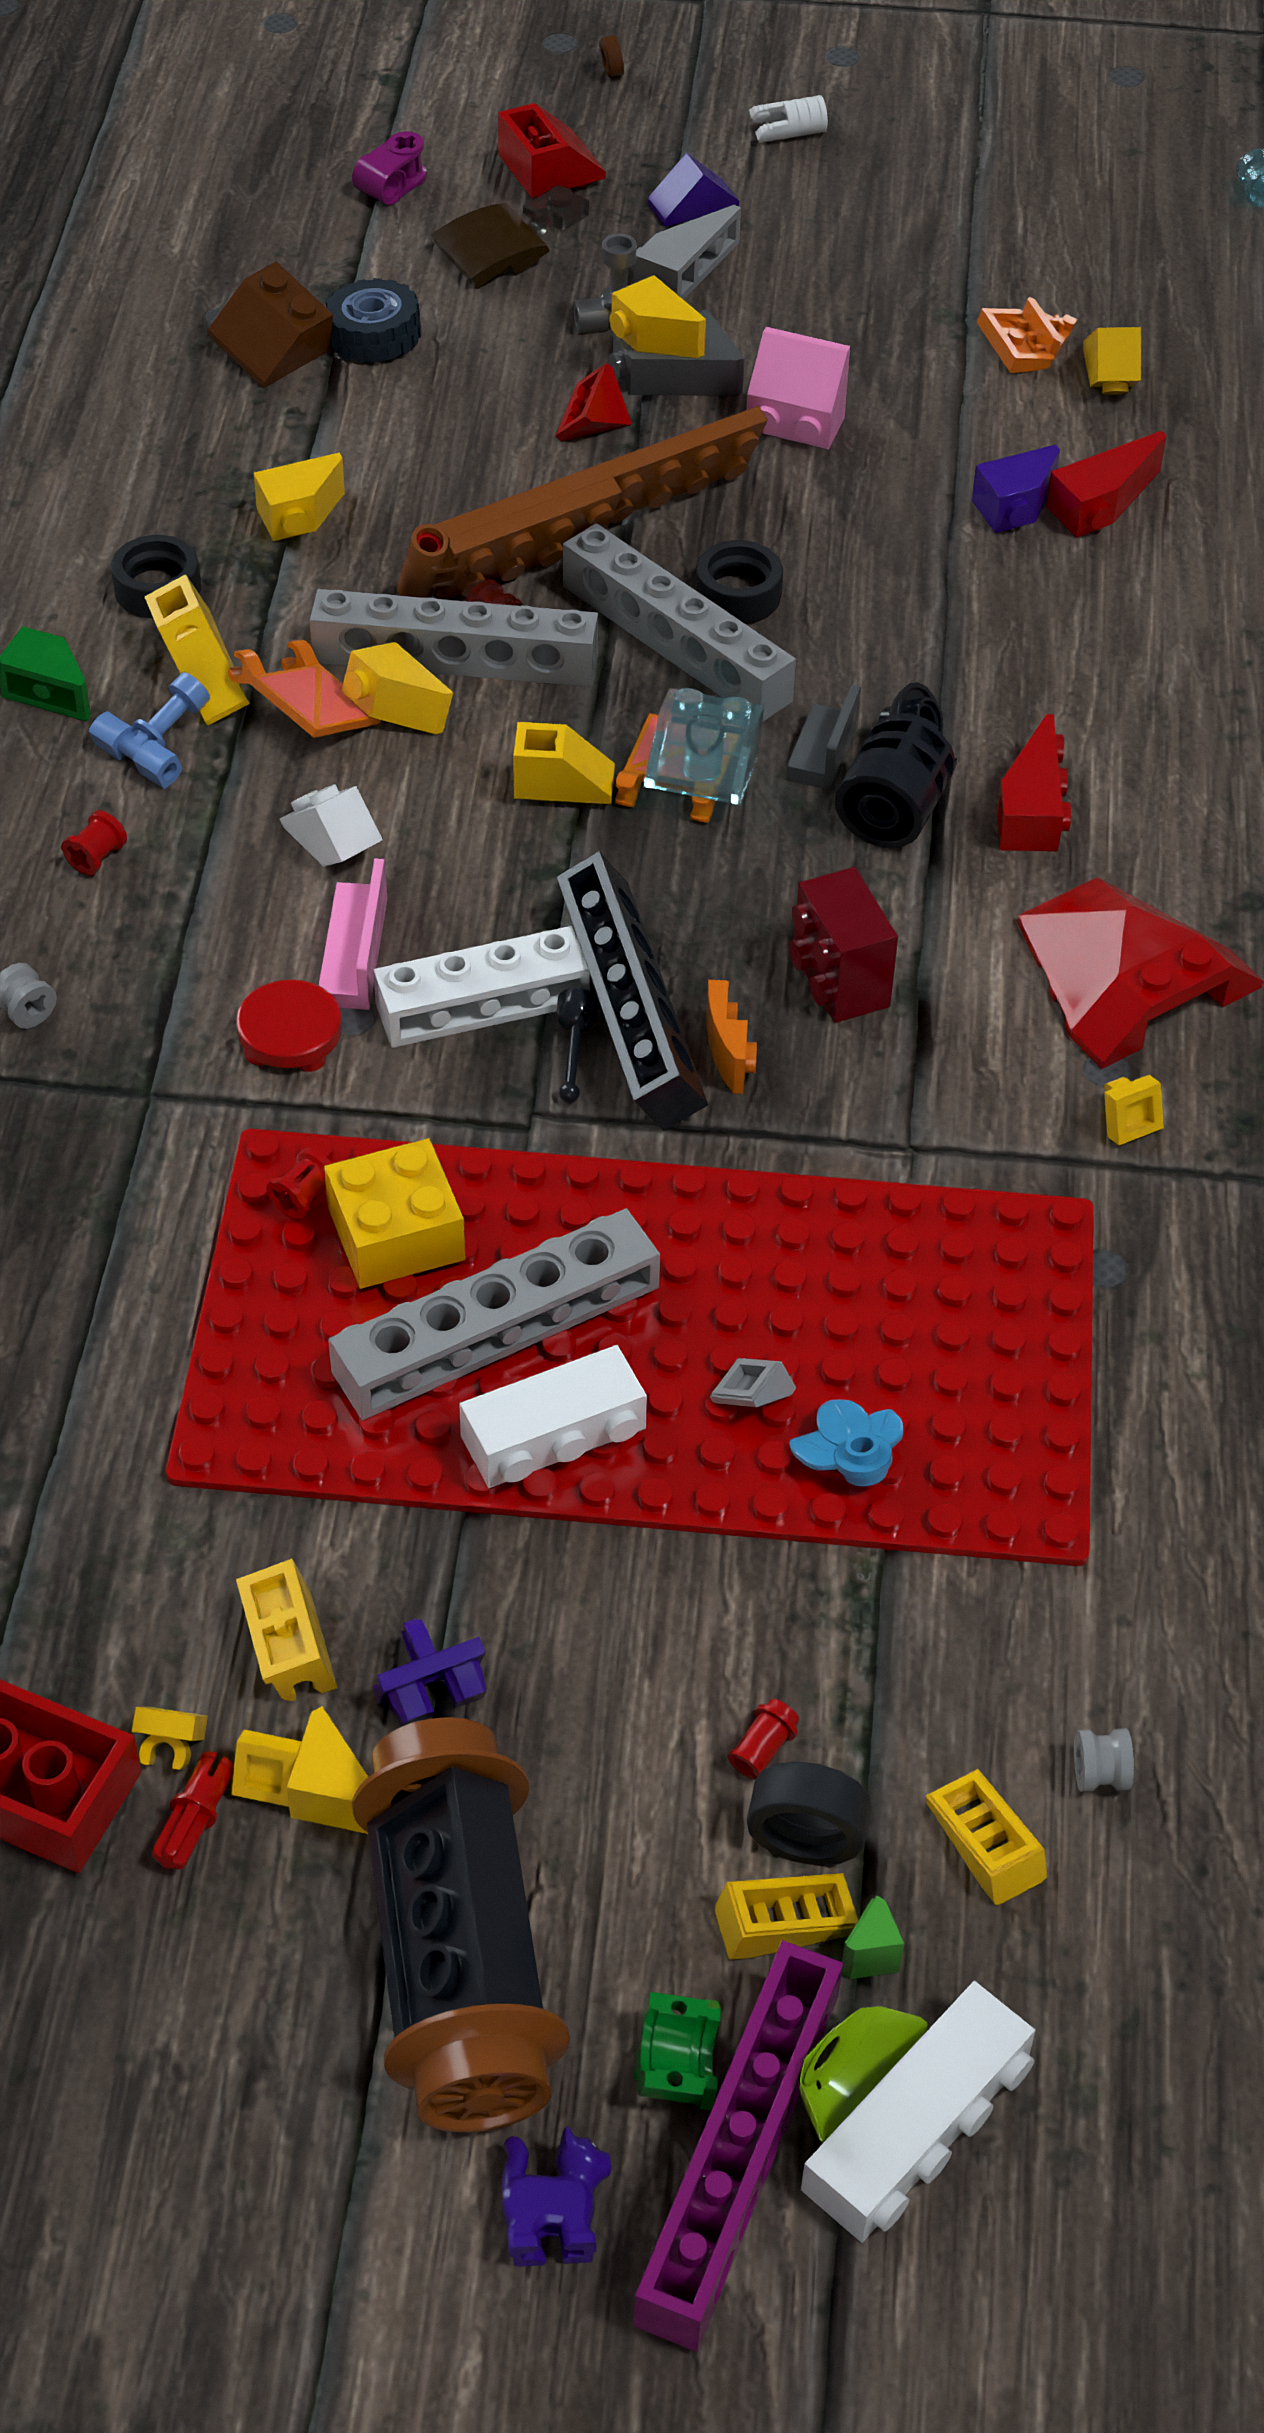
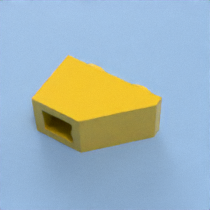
(559, 766)

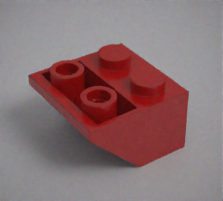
(544, 151)

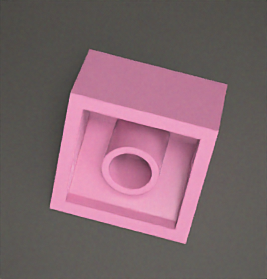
(800, 386)

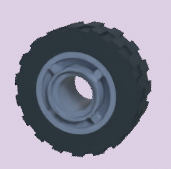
(374, 320)

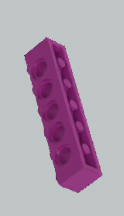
(737, 2148)

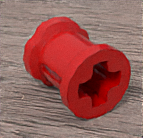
(94, 842)
(300, 1184)

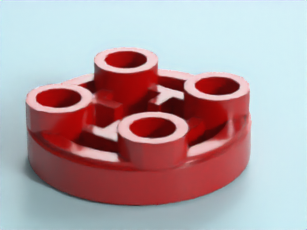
(289, 1025)

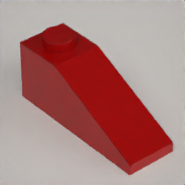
(1104, 485)

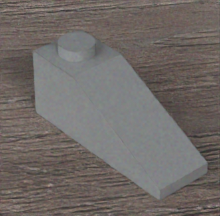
(689, 251)

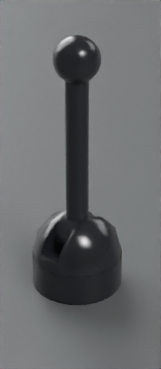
(576, 1011)

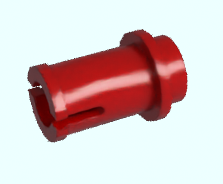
(772, 1727)

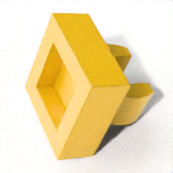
(1133, 1108)
(168, 1727)
(263, 1767)

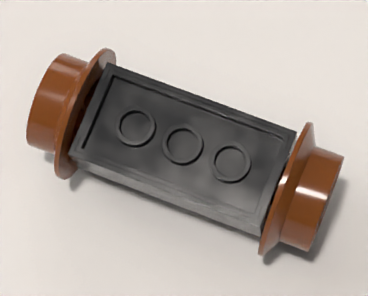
(457, 1927)

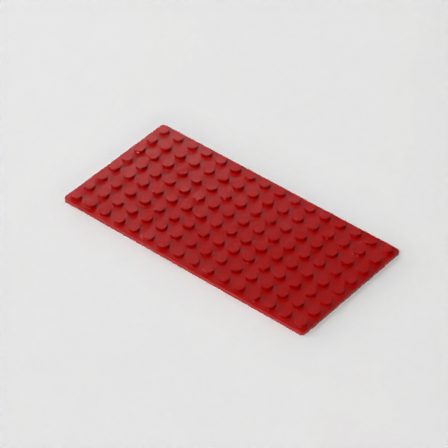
(868, 1291)

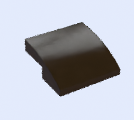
(489, 242)

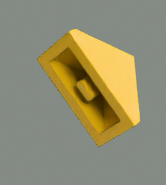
(324, 1776)

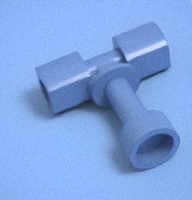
(144, 740)

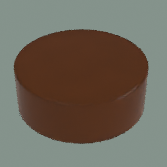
(611, 56)

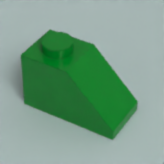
(43, 674)

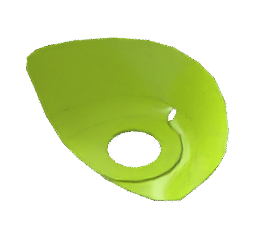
(865, 2052)

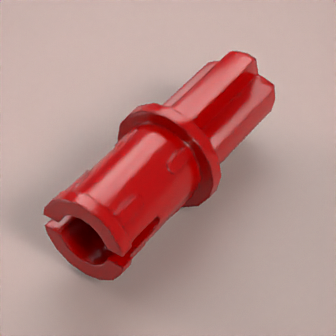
(192, 1811)

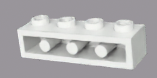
(478, 986)

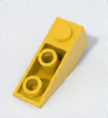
(196, 645)

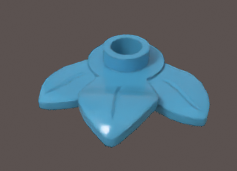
(850, 1442)

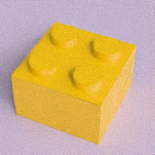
(395, 1213)

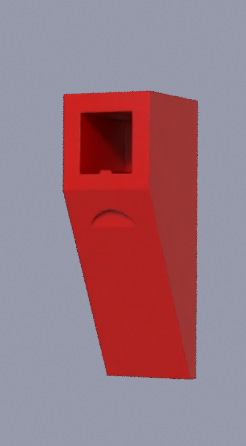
(1032, 793)

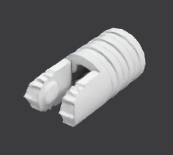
(796, 118)

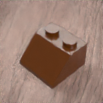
(272, 325)

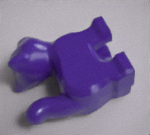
(552, 2205)

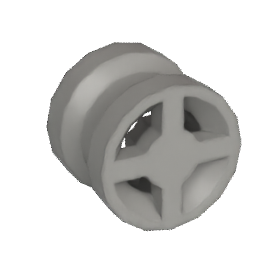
(25, 996)
(1103, 1760)

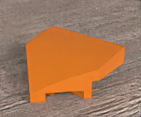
(1025, 338)

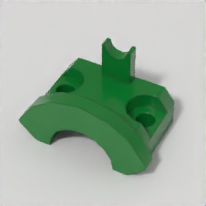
(678, 2049)

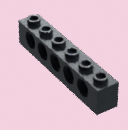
(632, 992)

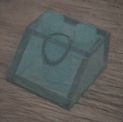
(704, 745)

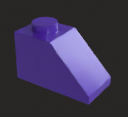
(1014, 488)

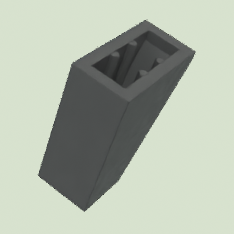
(714, 374)

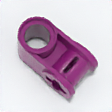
(391, 168)

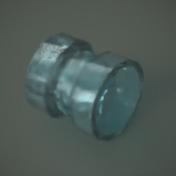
(1251, 176)

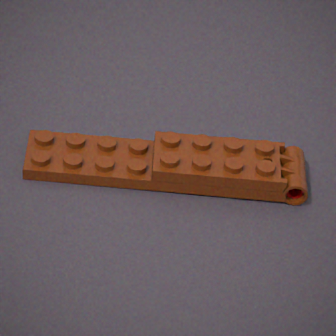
(534, 524)

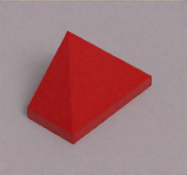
(594, 406)

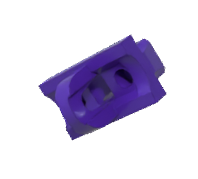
(406, 1684)

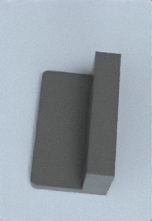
(824, 743)

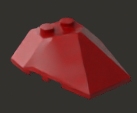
(1123, 964)

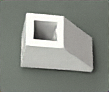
(332, 824)

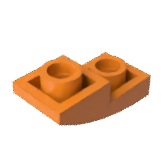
(728, 1037)

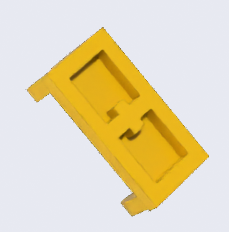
(285, 1629)

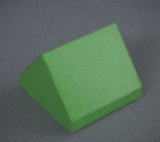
(873, 1944)

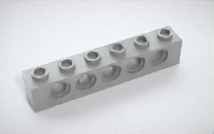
(677, 621)
(460, 636)
(493, 1313)

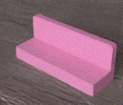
(355, 939)

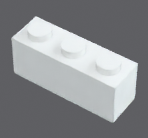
(553, 1416)

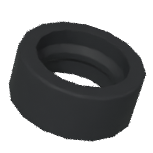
(150, 554)
(745, 559)
(809, 1813)

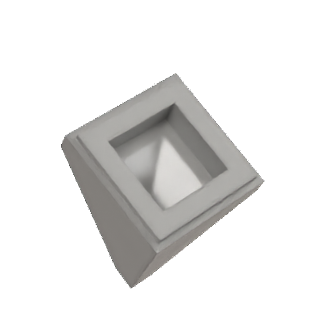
(753, 1383)

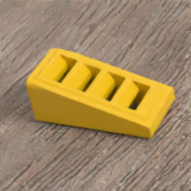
(1008, 1868)
(747, 1924)

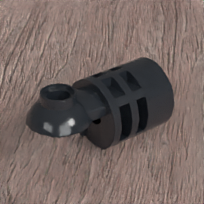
(898, 772)

